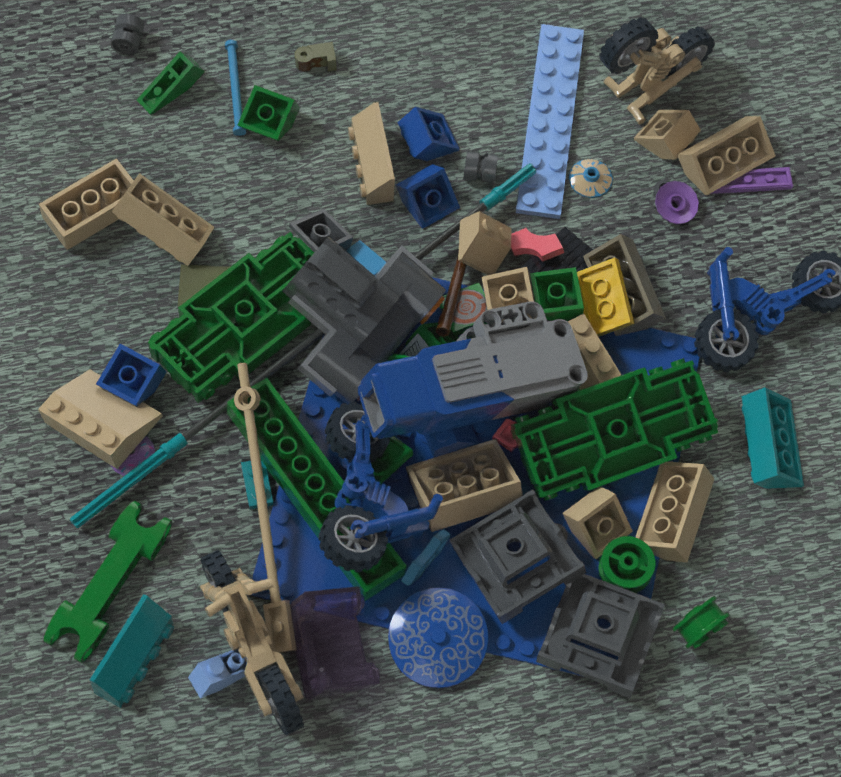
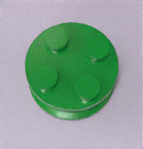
(627, 563)
(700, 622)

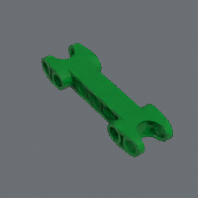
(85, 616)

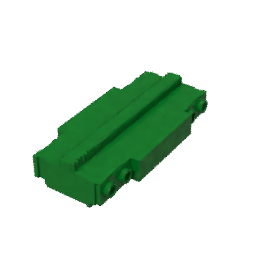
(234, 320)
(614, 429)

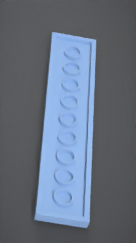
(550, 120)

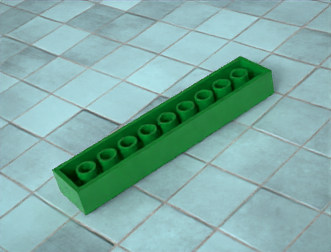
(307, 477)

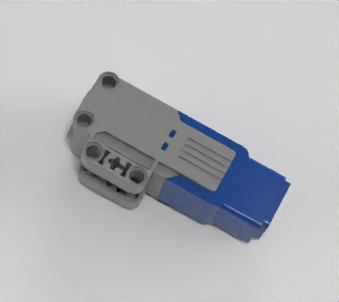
(479, 378)

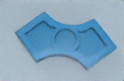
(420, 564)

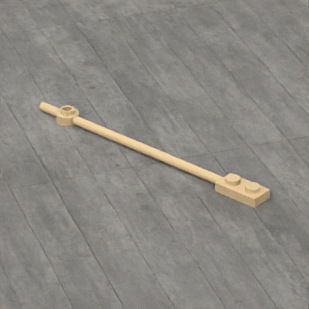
(278, 612)

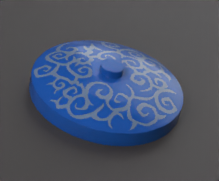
(438, 638)

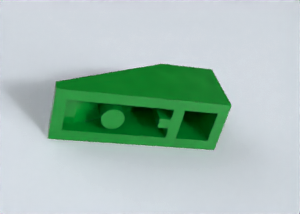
(171, 83)

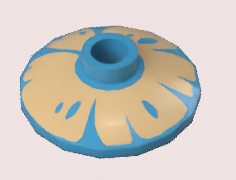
(589, 185)

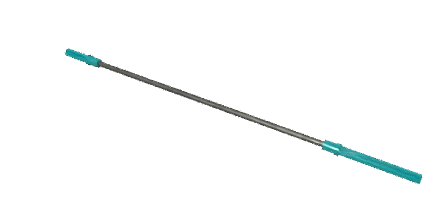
(174, 445)

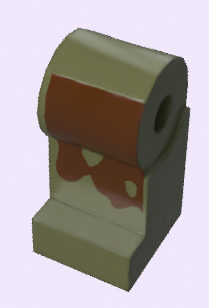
(315, 56)

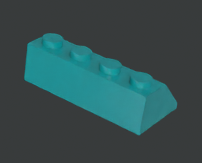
(772, 440)
(131, 652)

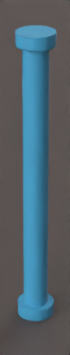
(231, 46)

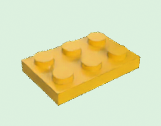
(605, 297)

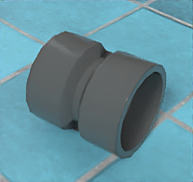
(127, 34)
(480, 167)

